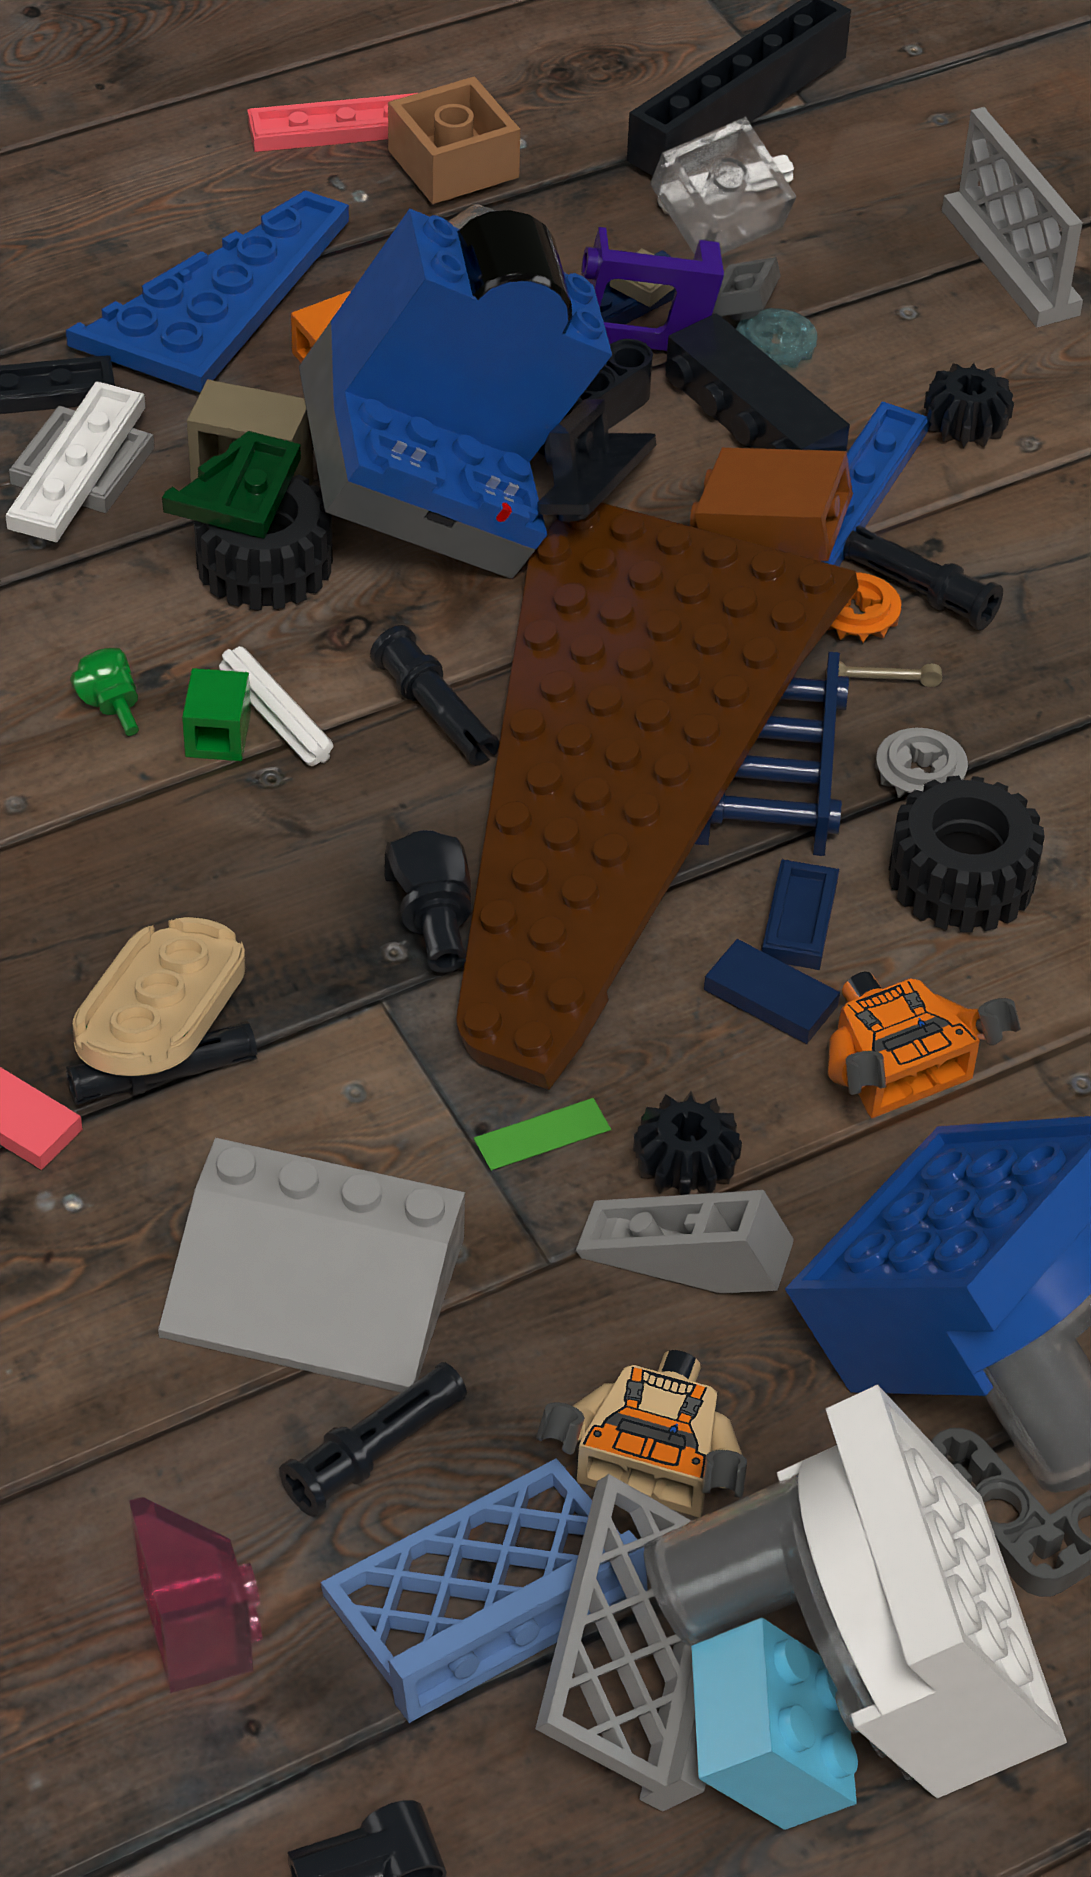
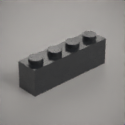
(749, 390)

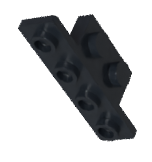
(588, 461)

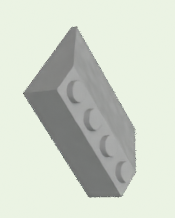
(313, 1265)

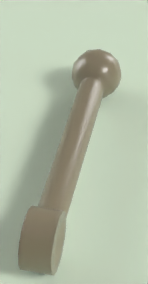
(929, 674)

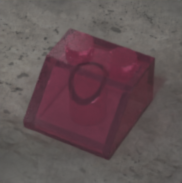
(194, 1597)

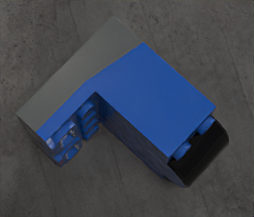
(449, 384)

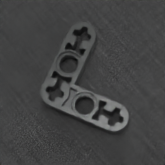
(1034, 1528)

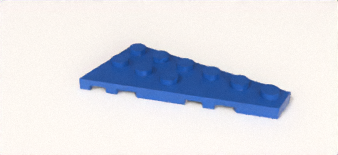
(211, 304)

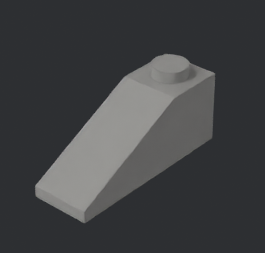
(694, 1239)

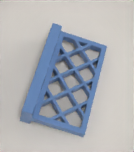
(514, 1619)

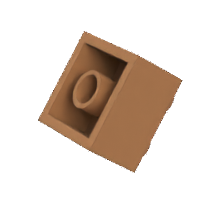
(453, 140)

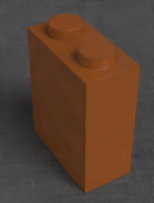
(777, 498)

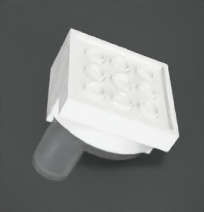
(894, 1588)

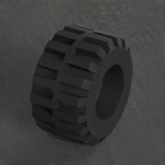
(271, 569)
(974, 887)

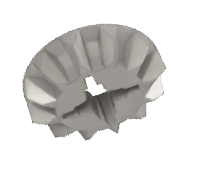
(926, 748)

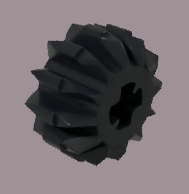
(968, 404)
(687, 1145)

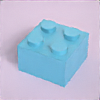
(771, 1725)

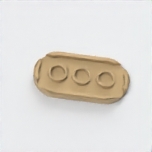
(159, 997)

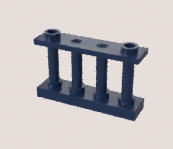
(827, 812)

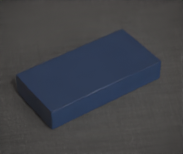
(800, 913)
(771, 991)

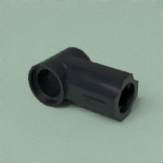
(388, 1844)

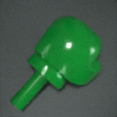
(107, 683)

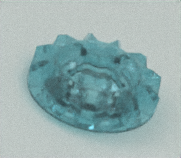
(795, 334)

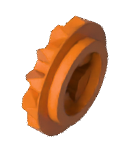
(880, 608)

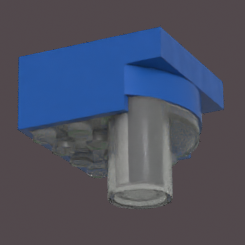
(973, 1284)

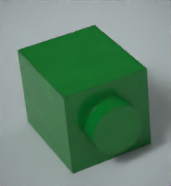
(216, 714)

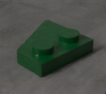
(239, 486)

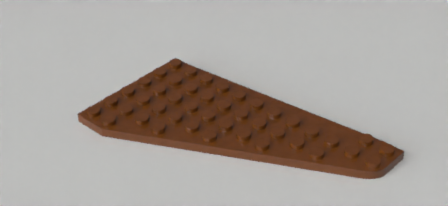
(624, 720)

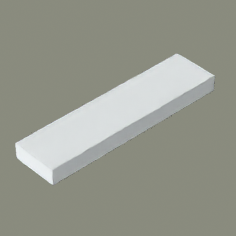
(75, 462)

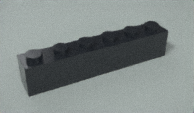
(741, 80)

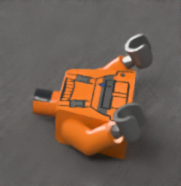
(908, 1041)

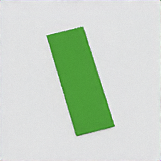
(542, 1134)

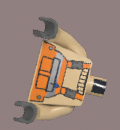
(652, 1434)

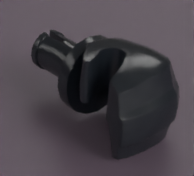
(438, 892)

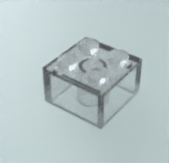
(723, 188)

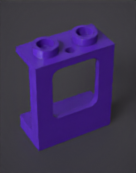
(695, 283)

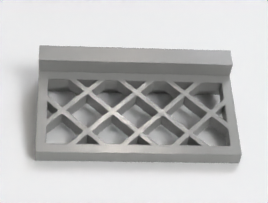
(994, 227)
(673, 1760)

